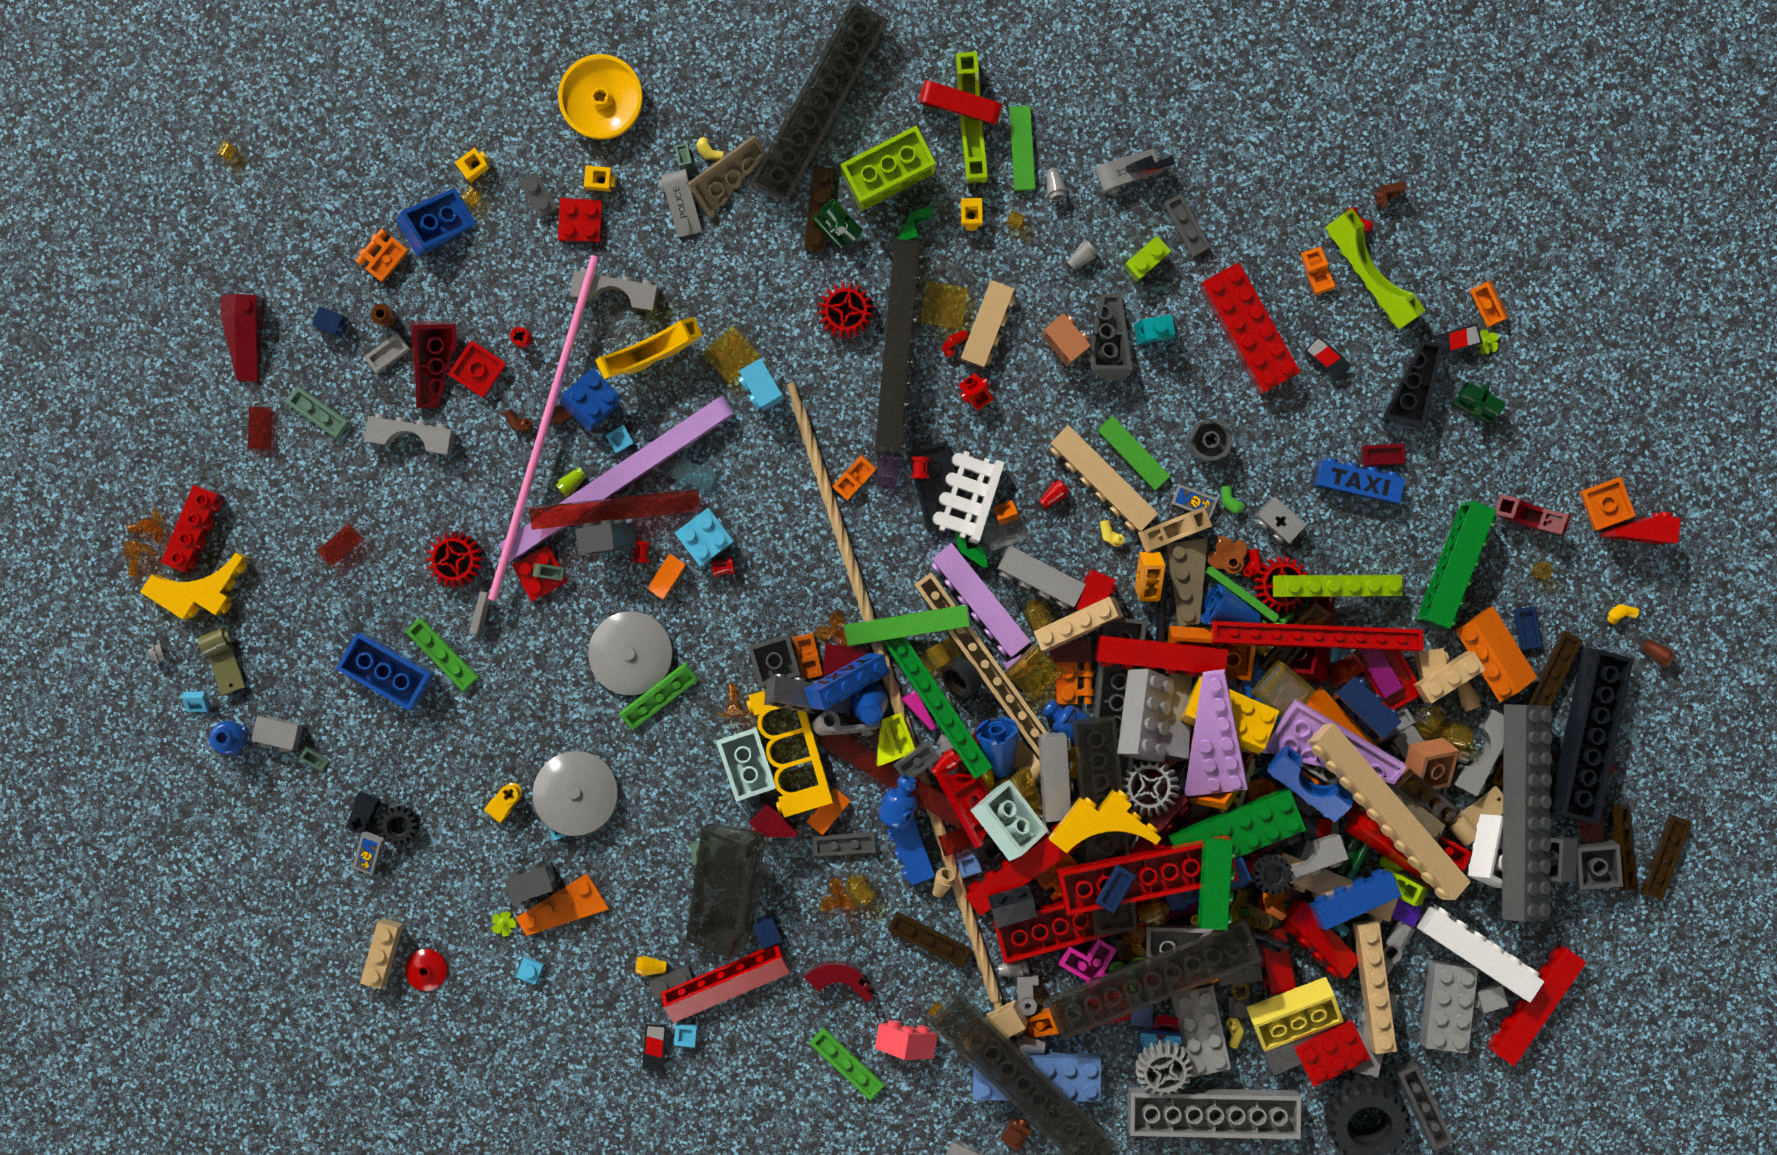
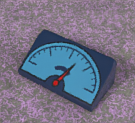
(1147, 1036)

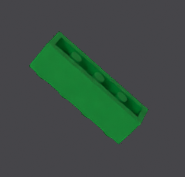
(1215, 883)

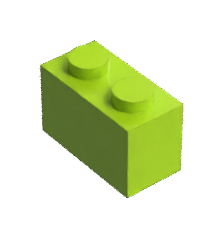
(1146, 259)

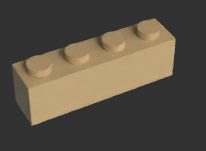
(987, 323)
(1078, 624)

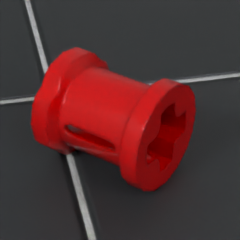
(515, 337)
(920, 467)
(641, 552)
(723, 566)

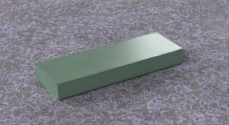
(317, 412)

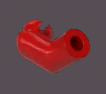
(954, 339)

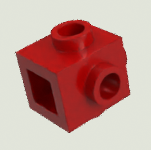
(975, 391)

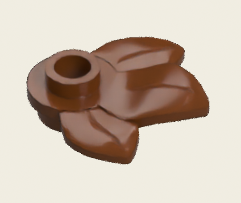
(1226, 552)

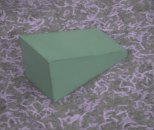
(684, 158)
(548, 571)
(312, 757)

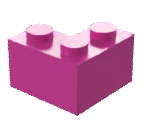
(1088, 964)

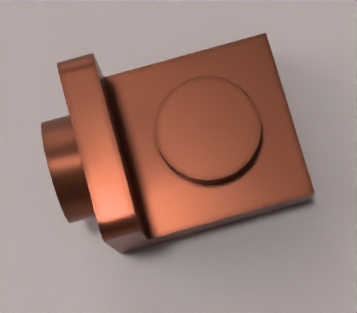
(1391, 190)
(1016, 1132)

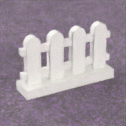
(972, 486)

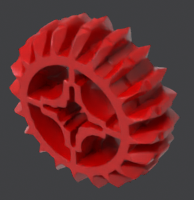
(855, 312)
(458, 567)
(1263, 587)

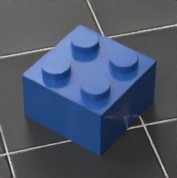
(590, 400)

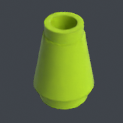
(569, 483)

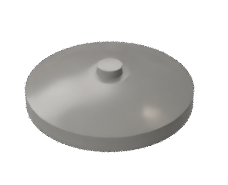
(630, 653)
(575, 793)

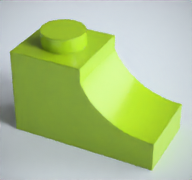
(1411, 889)

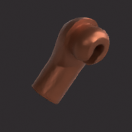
(517, 424)

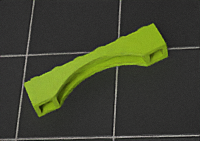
(971, 129)
(1398, 303)
(1336, 585)

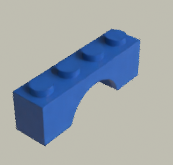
(1330, 800)

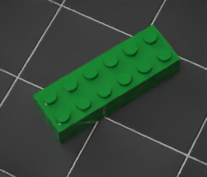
(1456, 565)
(1250, 824)

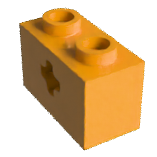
(1149, 576)

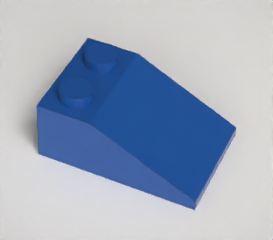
(435, 221)

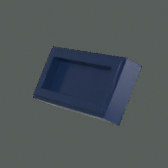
(1527, 628)
(1115, 888)

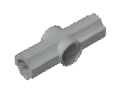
(1398, 939)

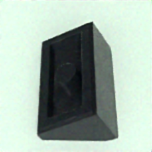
(1270, 941)

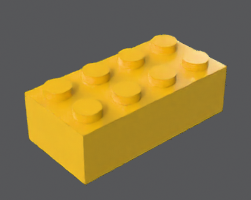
(1252, 718)

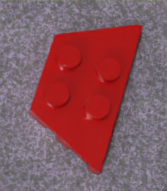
(964, 794)

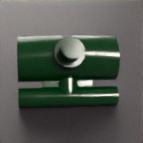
(837, 223)
(1479, 402)
(1356, 853)

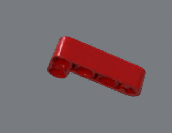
(959, 102)

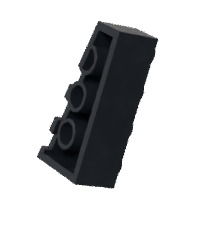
(1414, 392)

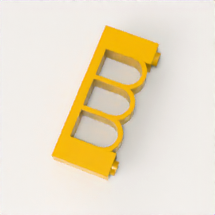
(806, 799)

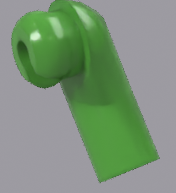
(1229, 502)

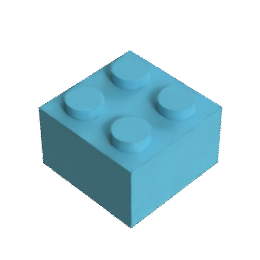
(761, 384)
(704, 537)

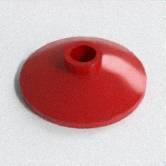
(433, 962)

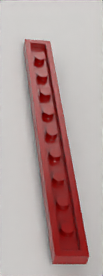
(1317, 636)

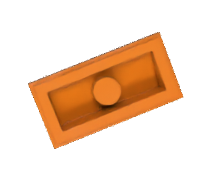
(1489, 303)
(666, 576)

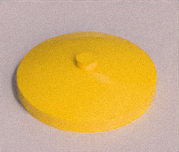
(600, 96)

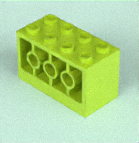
(888, 168)

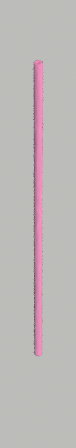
(543, 428)

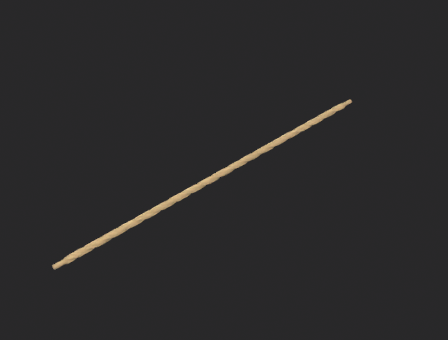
(889, 680)

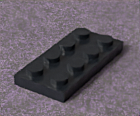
(931, 489)

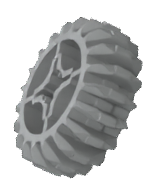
(1161, 803)
(1161, 1060)

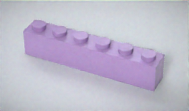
(980, 600)

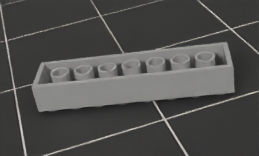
(1215, 1113)

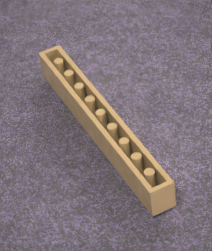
(986, 665)
(1388, 811)

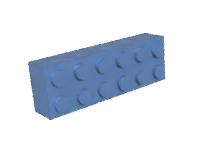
(1075, 1072)

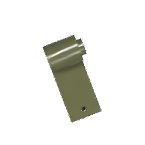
(219, 649)

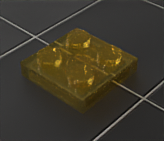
(944, 305)
(731, 354)
(1034, 672)

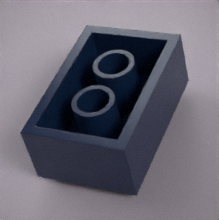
(1367, 709)

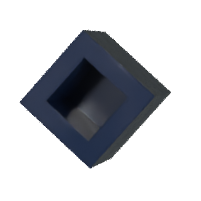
(330, 321)
(767, 931)

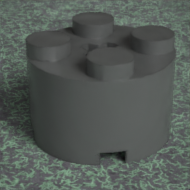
(1220, 437)

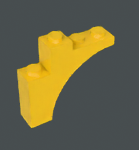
(655, 348)
(209, 592)
(1111, 815)

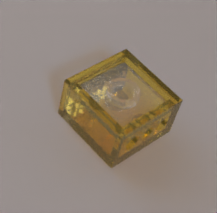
(1281, 687)

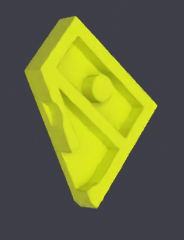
(893, 739)

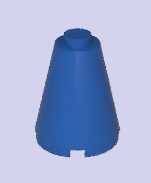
(1227, 607)
(870, 704)
(999, 744)

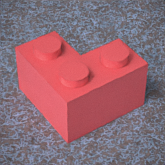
(906, 1041)

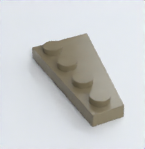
(720, 179)
(1187, 572)
(1427, 820)

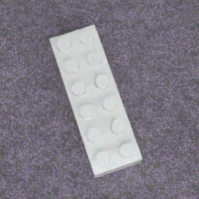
(1479, 953)

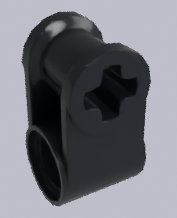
(363, 808)

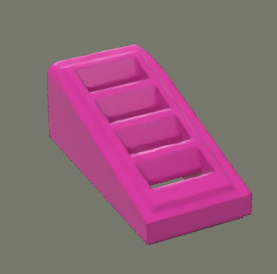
(917, 705)

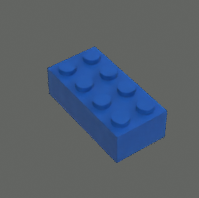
(385, 671)

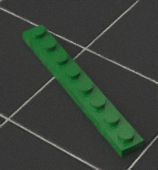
(939, 706)

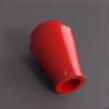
(1055, 493)
(947, 762)

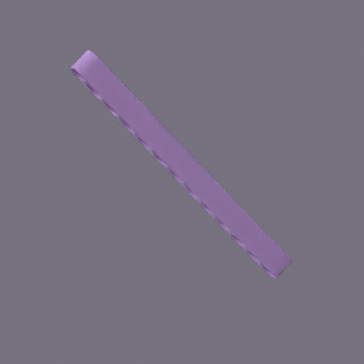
(631, 469)

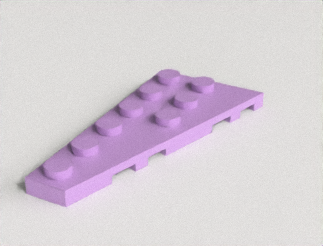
(1303, 722)
(1215, 751)

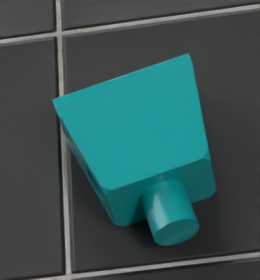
(1155, 329)

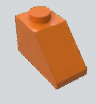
(1041, 1024)

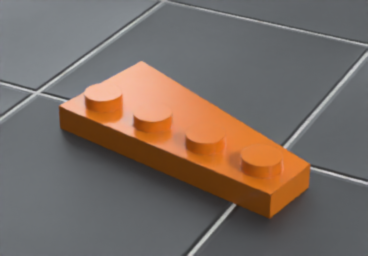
(570, 903)

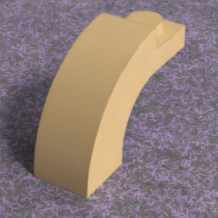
(1175, 529)

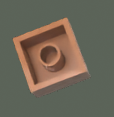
(1066, 339)
(1433, 761)

